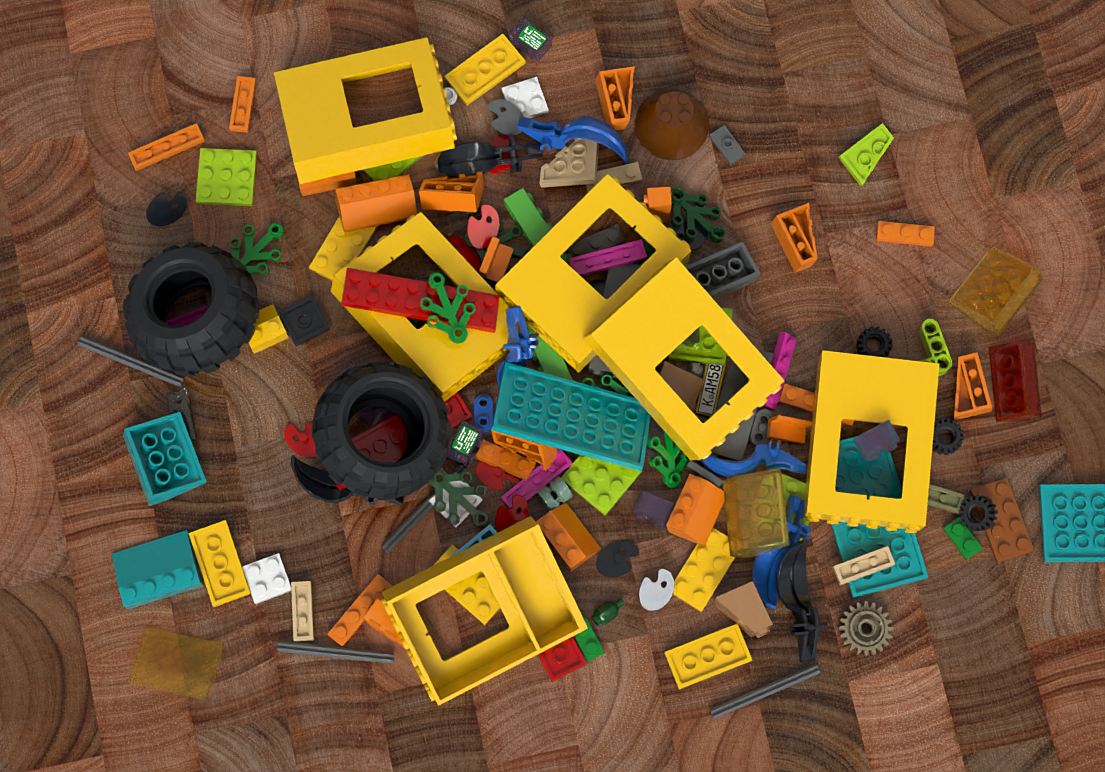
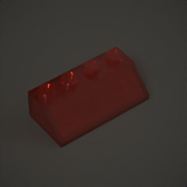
(1015, 381)

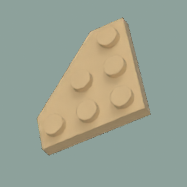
(572, 165)

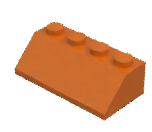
(375, 203)

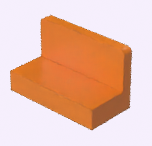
(495, 261)
(787, 429)

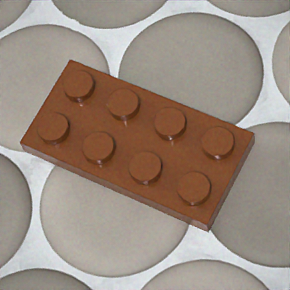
(1009, 534)

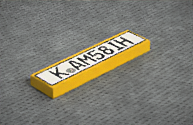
(711, 388)

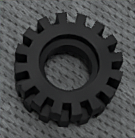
(876, 333)
(956, 432)
(968, 519)

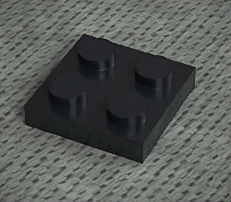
(304, 321)

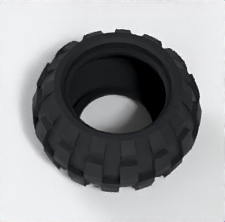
(213, 335)
(406, 396)

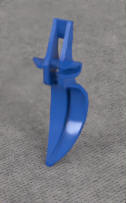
(584, 128)
(519, 345)
(764, 454)
(767, 564)

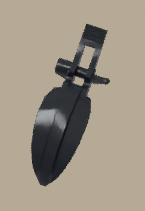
(484, 157)
(321, 486)
(793, 593)

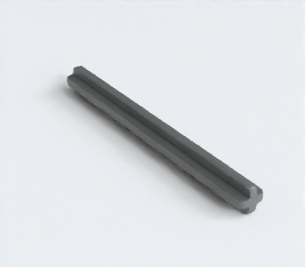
(130, 360)
(413, 519)
(336, 652)
(764, 691)

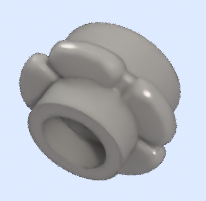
(695, 368)

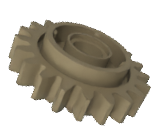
(878, 628)

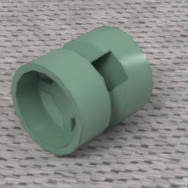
(560, 490)

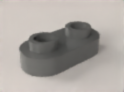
(760, 428)

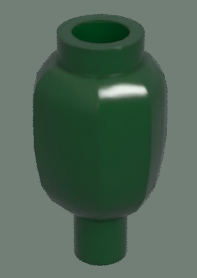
(607, 612)

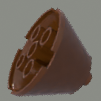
(672, 124)

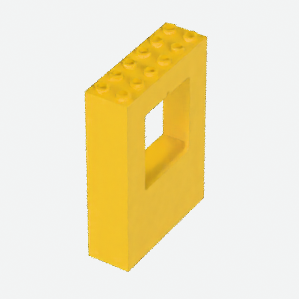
(320, 122)
(557, 298)
(651, 327)
(428, 349)
(872, 392)
(527, 590)

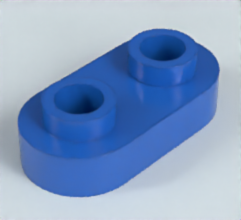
(483, 412)

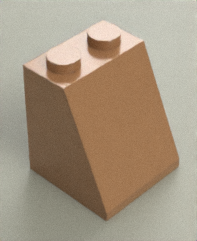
(682, 383)
(745, 609)

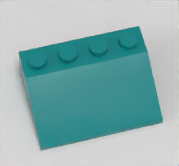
(163, 458)
(156, 570)

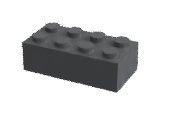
(725, 271)

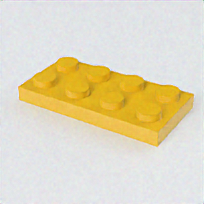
(485, 69)
(340, 249)
(219, 563)
(703, 571)
(473, 593)
(708, 656)

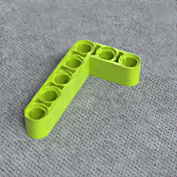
(935, 338)

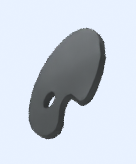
(507, 120)

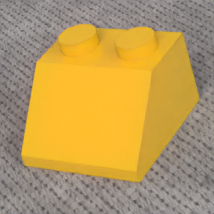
(268, 330)

